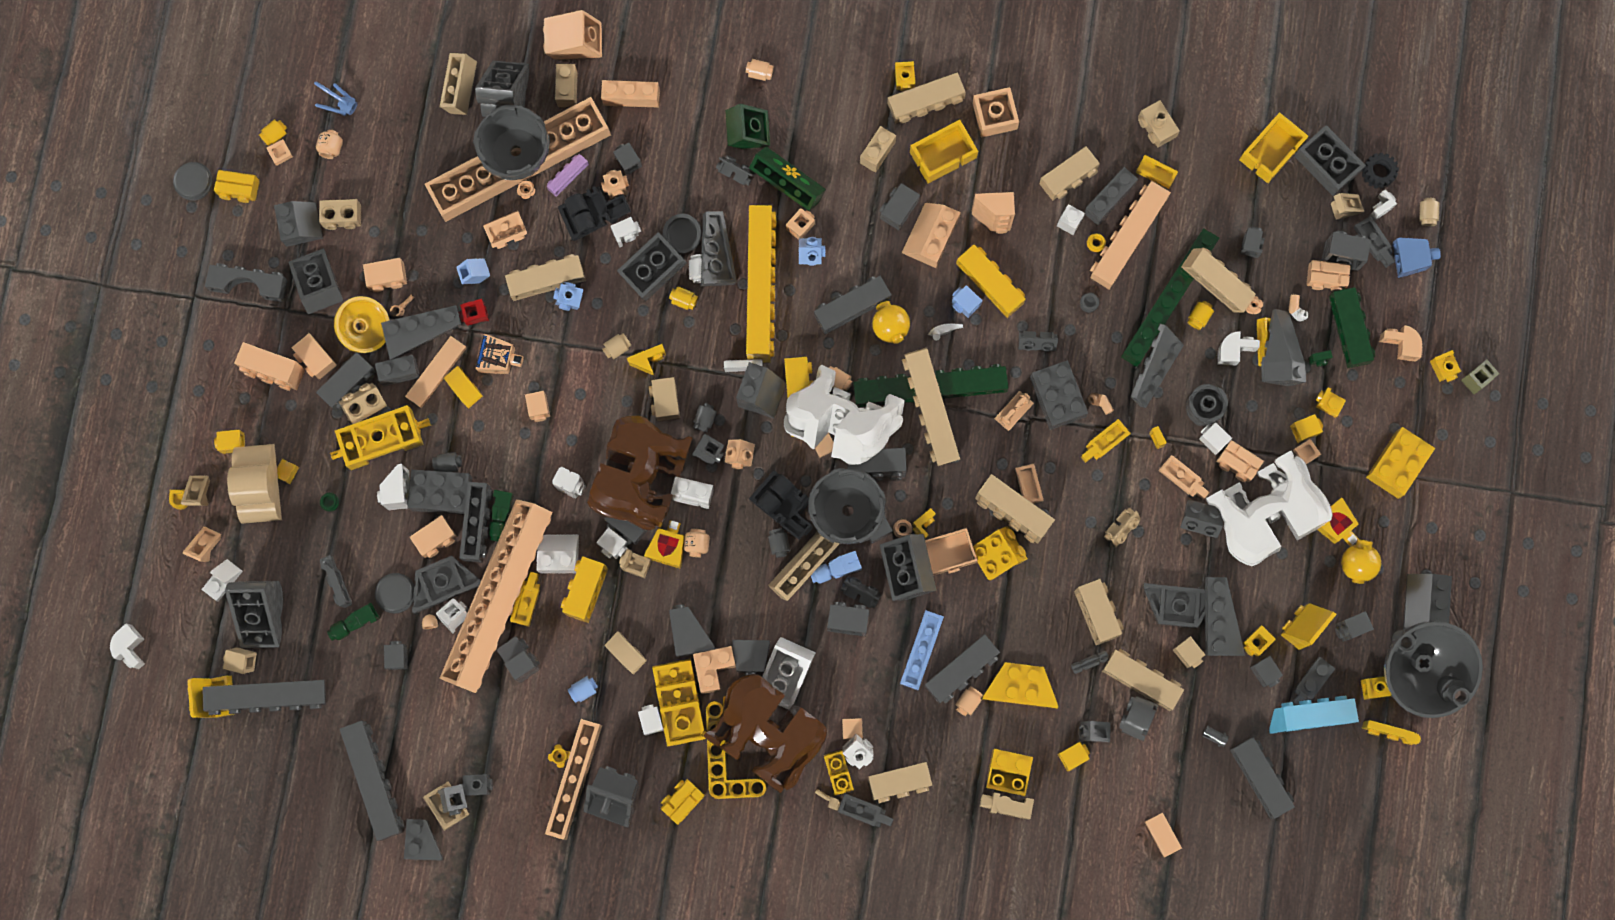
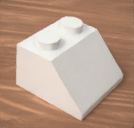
(395, 489)
(558, 554)

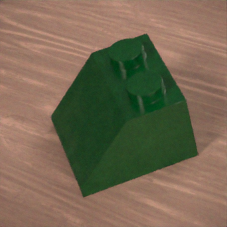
(747, 127)

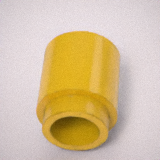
(273, 132)
(683, 298)
(1200, 315)

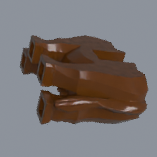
(645, 452)
(787, 745)

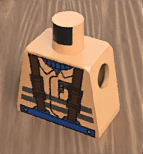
(497, 356)

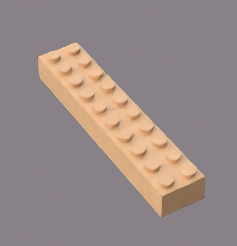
(472, 184)
(496, 595)

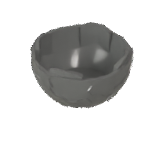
(509, 129)
(843, 489)

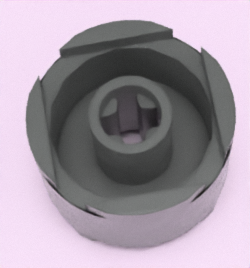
(1209, 395)
(1139, 718)

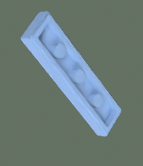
(921, 650)

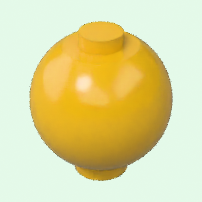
(890, 322)
(1361, 562)

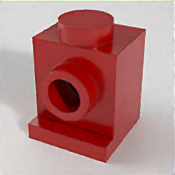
(470, 307)

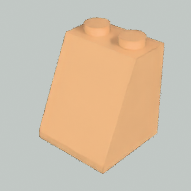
(572, 36)

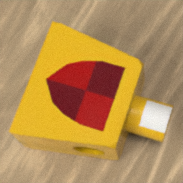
(1341, 524)
(667, 546)

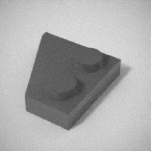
(420, 842)

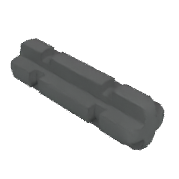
(1090, 662)

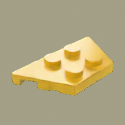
(1022, 686)

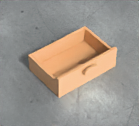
(950, 552)

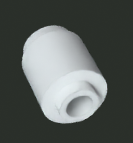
(695, 268)

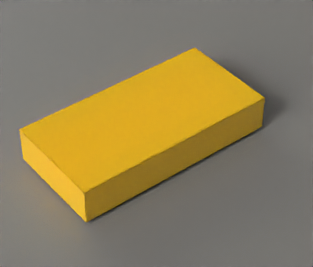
(1156, 171)

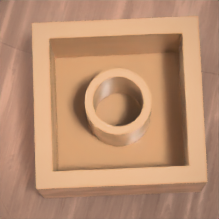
(995, 112)

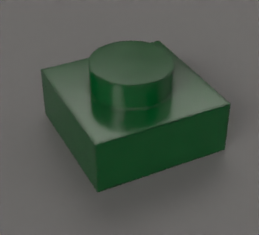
(1320, 358)

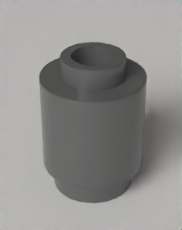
(704, 417)
(447, 462)
(779, 542)

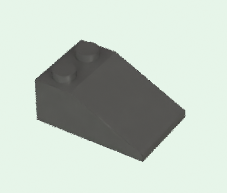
(315, 281)

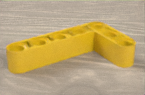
(721, 760)

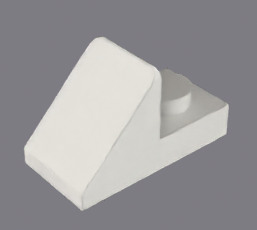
(222, 575)

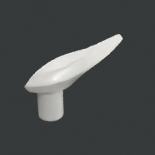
(943, 329)

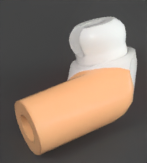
(1295, 310)

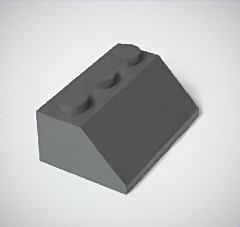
(1427, 599)

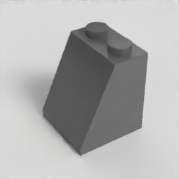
(760, 390)

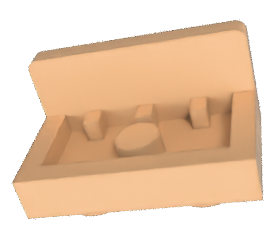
(505, 229)

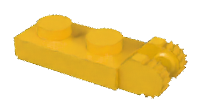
(1392, 732)

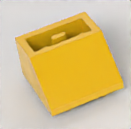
(1009, 772)

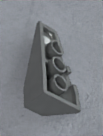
(1283, 357)

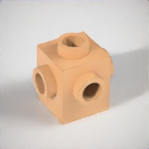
(612, 189)
(739, 453)

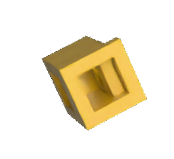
(903, 69)
(1439, 366)
(1265, 640)
(1370, 690)

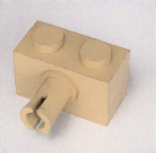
(1158, 124)

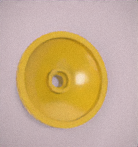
(368, 315)

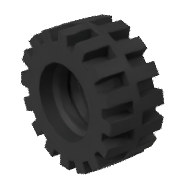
(1388, 163)

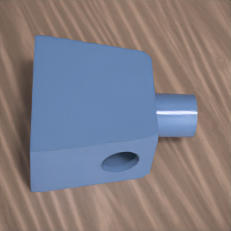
(1413, 255)

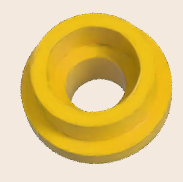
(1096, 237)

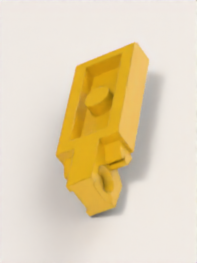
(1106, 441)
(526, 601)

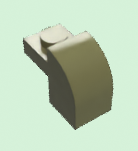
(1480, 377)

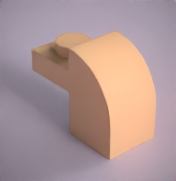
(1408, 342)

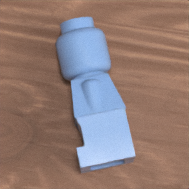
(837, 568)

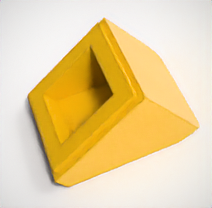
(286, 471)

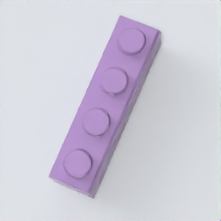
(567, 175)

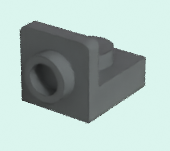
(1094, 731)

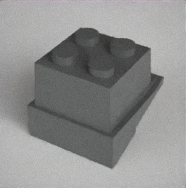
(612, 796)

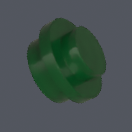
(329, 502)

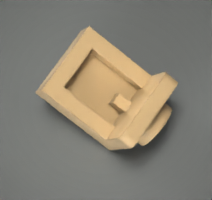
(634, 563)

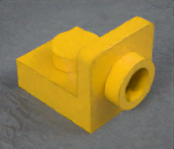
(1329, 402)
(925, 520)

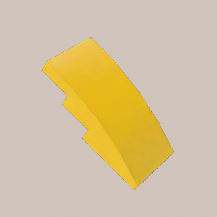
(678, 702)

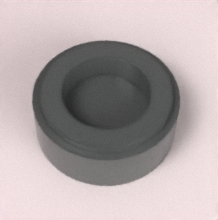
(1089, 302)

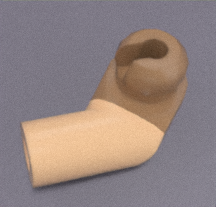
(1102, 401)

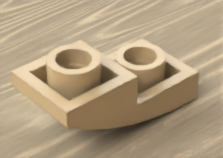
(625, 652)

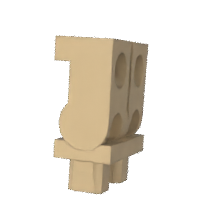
(1006, 806)

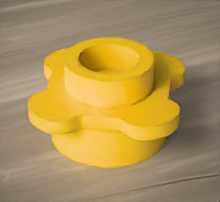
(554, 756)

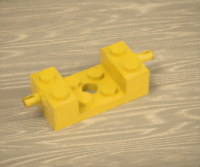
(398, 430)

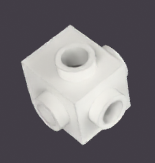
(858, 751)

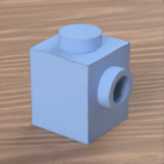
(473, 271)
(966, 301)

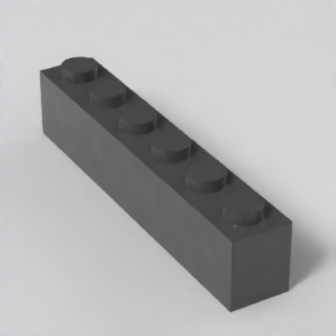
(264, 695)
(371, 780)

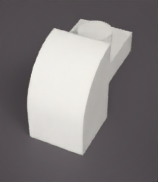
(1232, 345)
(123, 644)

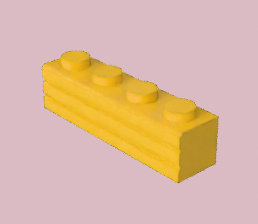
(1263, 335)

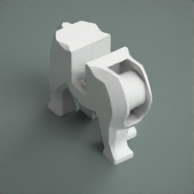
(857, 431)
(1292, 496)

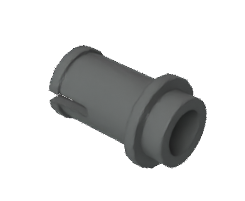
(1215, 736)

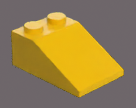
(1307, 625)

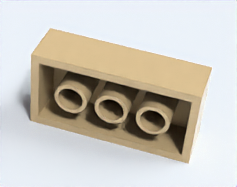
(1014, 508)

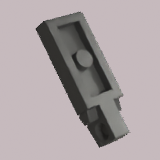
(1379, 247)
(336, 581)
(1313, 680)
(864, 811)

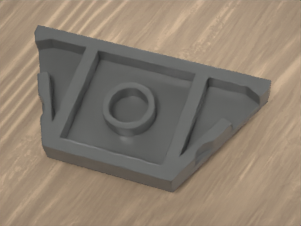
(441, 582)
(1176, 604)

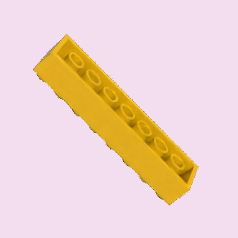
(760, 279)

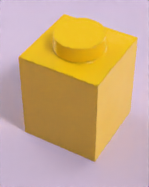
(1307, 428)
(228, 440)
(1074, 756)

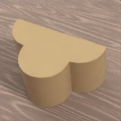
(254, 484)

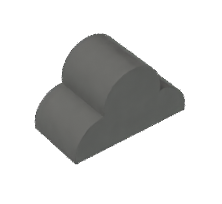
(502, 85)
(256, 612)

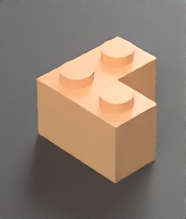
(709, 663)

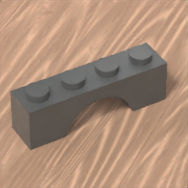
(224, 279)

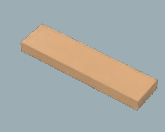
(436, 372)

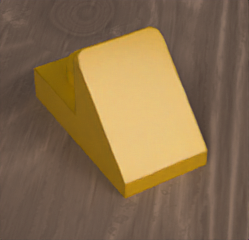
(642, 359)

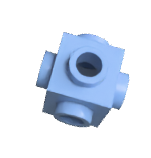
(811, 251)
(574, 293)

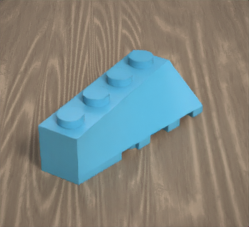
(1313, 715)

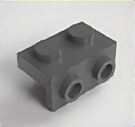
(1202, 518)

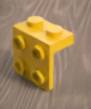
(999, 553)
(195, 692)

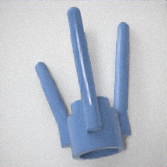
(347, 103)

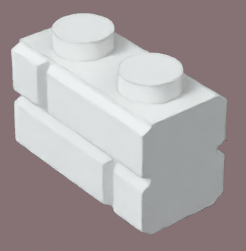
(569, 483)
(692, 492)

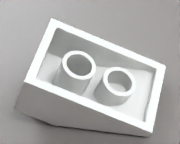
(788, 669)

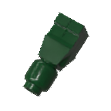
(500, 513)
(354, 621)

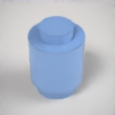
(583, 689)

